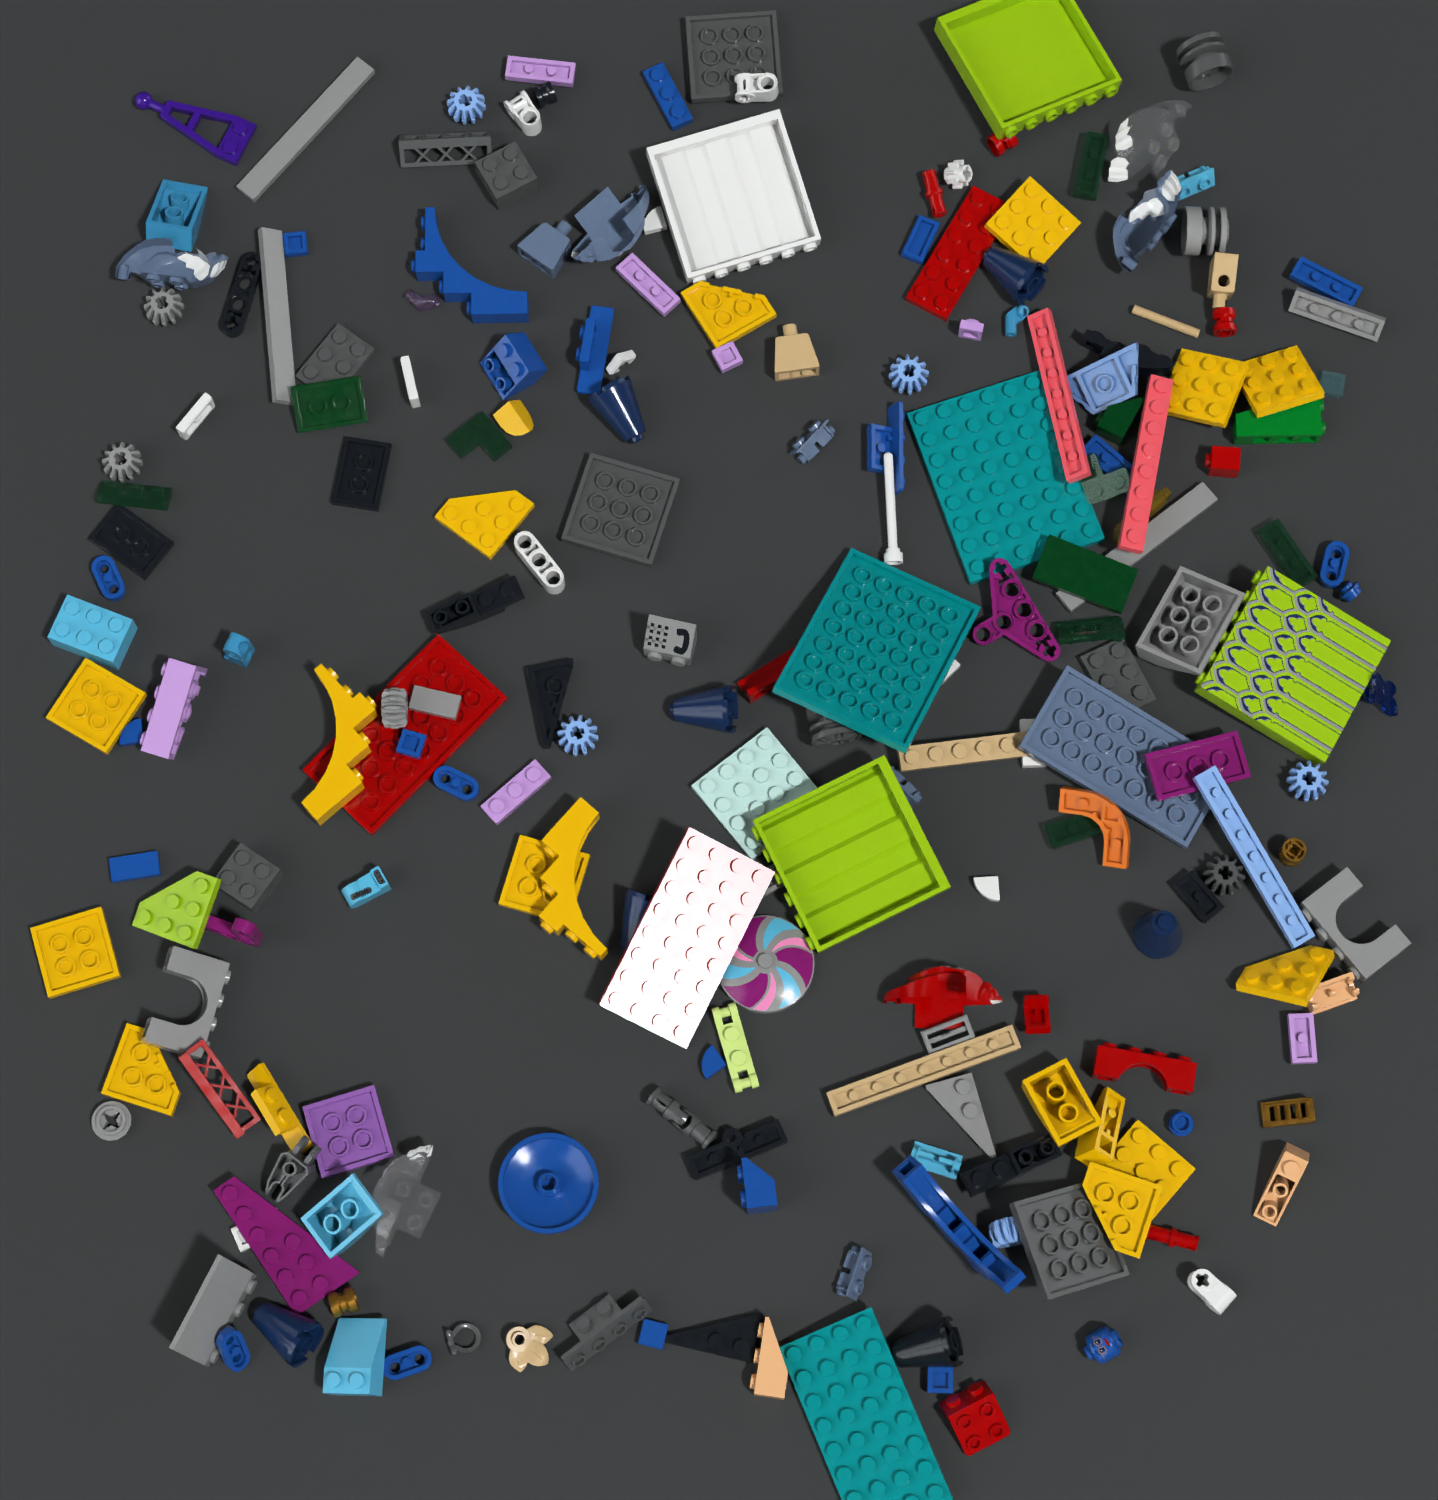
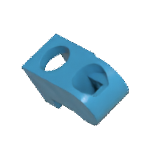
(238, 650)

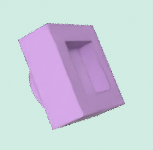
(971, 329)
(727, 357)

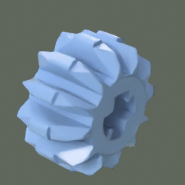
(474, 107)
(906, 382)
(571, 741)
(1300, 786)
(1004, 1233)

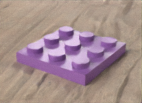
(348, 1131)

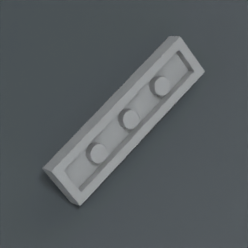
(1337, 314)

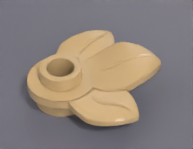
(531, 1349)

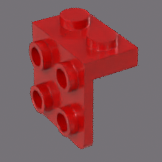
(975, 1417)

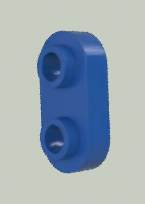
(1333, 565)
(108, 580)
(457, 783)
(233, 1349)
(407, 1363)

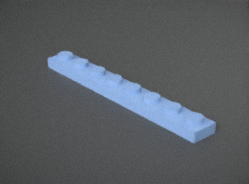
(1253, 857)

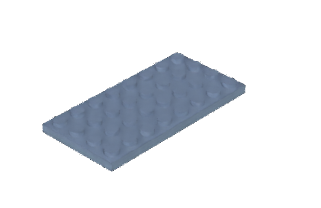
(1101, 747)

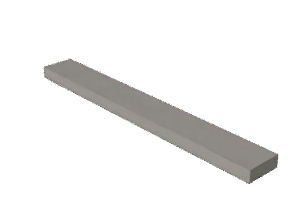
(305, 129)
(277, 315)
(1158, 531)

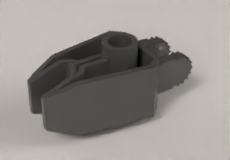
(292, 1170)

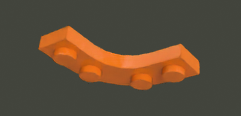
(1107, 816)

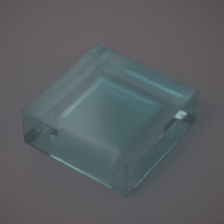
(1332, 384)

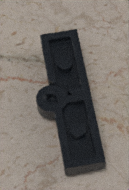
(736, 1147)

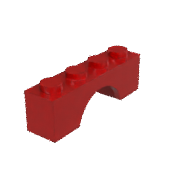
(1175, 1074)

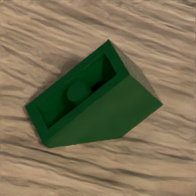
(1117, 420)

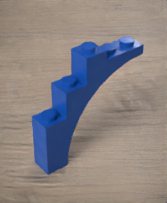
(483, 301)
(956, 1227)

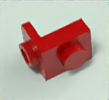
(1036, 1014)

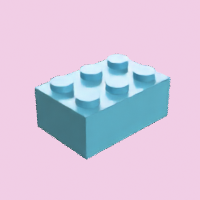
(92, 632)

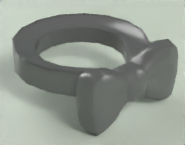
(455, 1348)

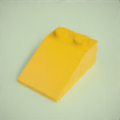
(1061, 1102)

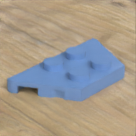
(1107, 380)

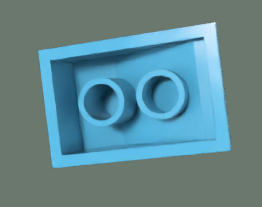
(342, 1216)
(356, 1358)

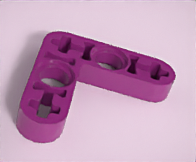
(240, 930)

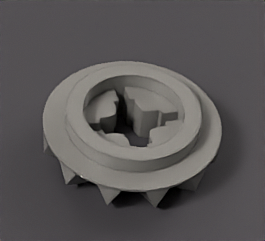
(112, 1109)

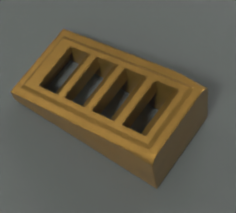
(1309, 1109)

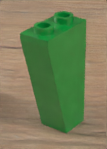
(1289, 426)

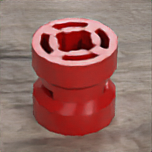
(999, 146)
(1224, 322)

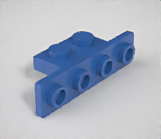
(594, 349)
(888, 439)

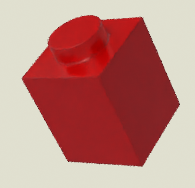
(1223, 461)

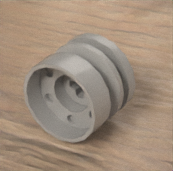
(1204, 230)

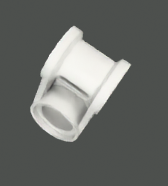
(754, 87)
(522, 110)
(1213, 1293)

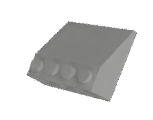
(1188, 622)
(213, 1309)

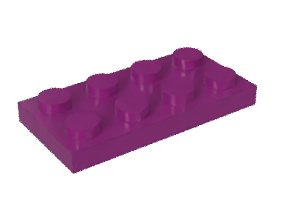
(1174, 767)

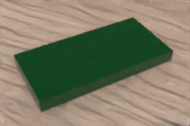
(1085, 574)

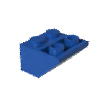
(513, 365)
(759, 1188)

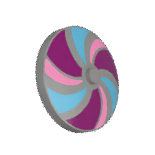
(769, 966)

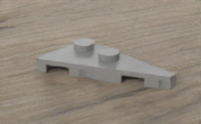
(961, 1100)

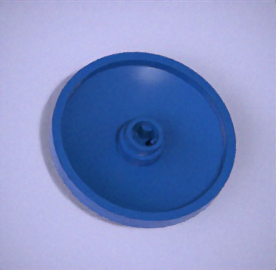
(548, 1183)

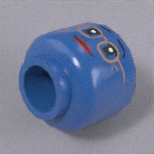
(1103, 1344)

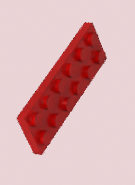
(956, 256)

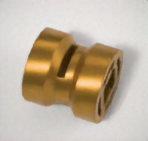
(1289, 856)
(342, 1302)

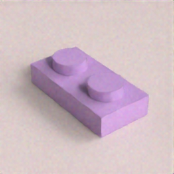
(1302, 1038)

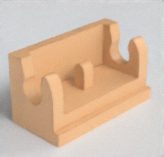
(1333, 993)

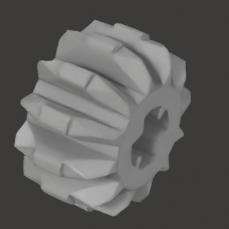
(166, 314)
(120, 454)
(394, 708)

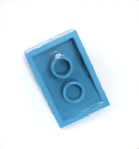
(177, 213)

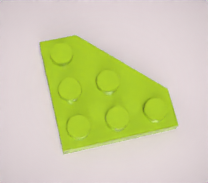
(180, 909)

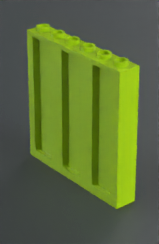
(850, 854)

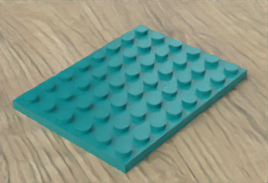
(1001, 476)
(877, 650)

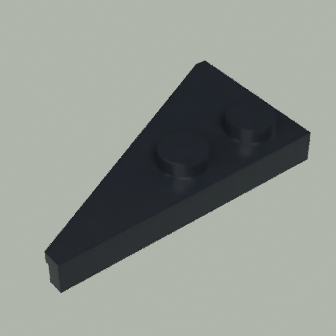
(549, 689)
(727, 1339)

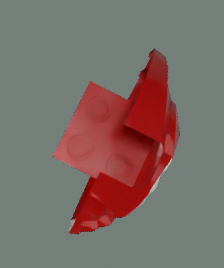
(942, 994)

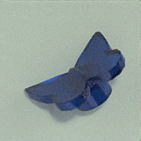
(1382, 693)

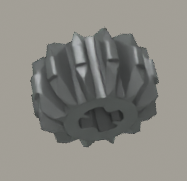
(1230, 870)

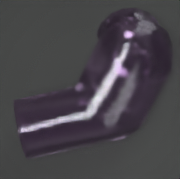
(422, 303)

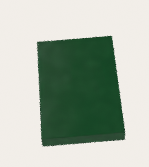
(329, 404)

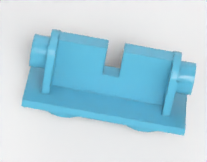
(1197, 181)
(937, 1160)

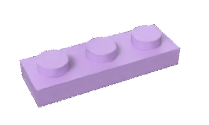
(540, 71)
(648, 284)
(515, 792)

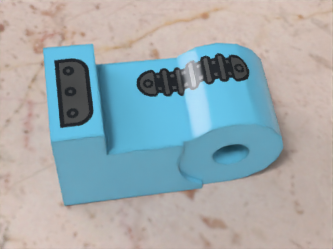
(366, 888)

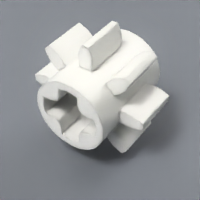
(958, 174)

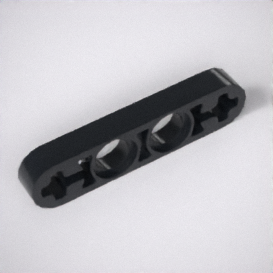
(245, 295)

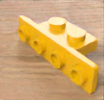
(275, 1107)

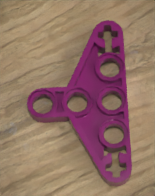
(1008, 606)

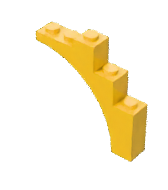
(339, 781)
(565, 844)

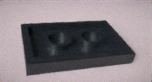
(361, 474)
(131, 541)

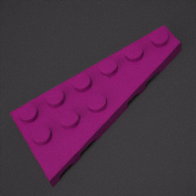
(284, 1248)

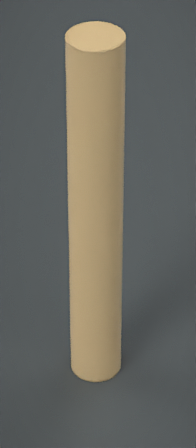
(1166, 321)

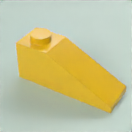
(1101, 1142)

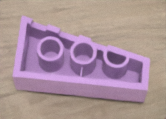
(171, 708)

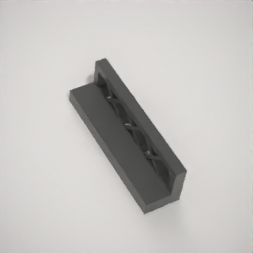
(441, 141)

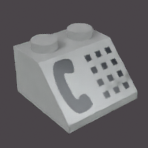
(670, 640)

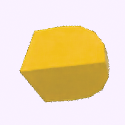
(514, 418)

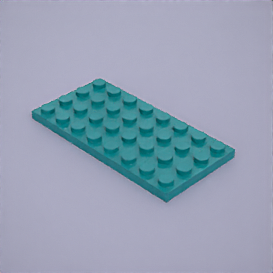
(863, 1413)

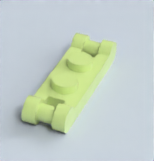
(735, 1047)

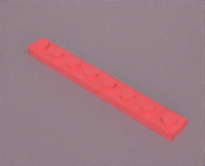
(1059, 396)
(1145, 464)

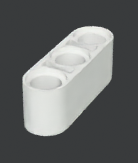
(535, 552)

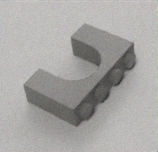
(1360, 959)
(209, 977)

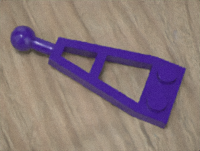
(232, 145)

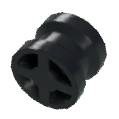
(544, 94)

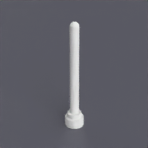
(893, 555)

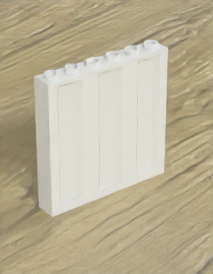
(733, 197)

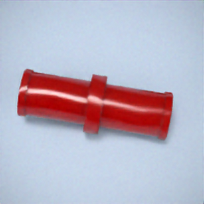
(934, 193)
(1172, 1237)

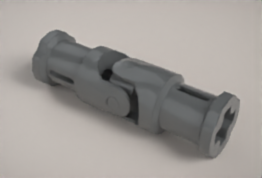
(680, 1116)

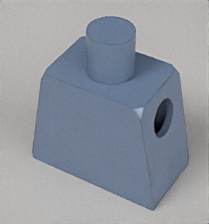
(547, 247)

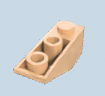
(1281, 1184)
(771, 1370)

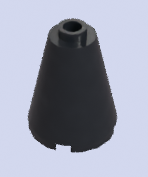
(930, 1346)

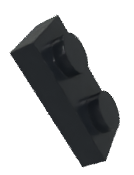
(1198, 896)

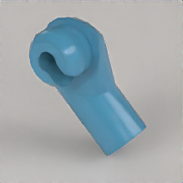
(1013, 317)

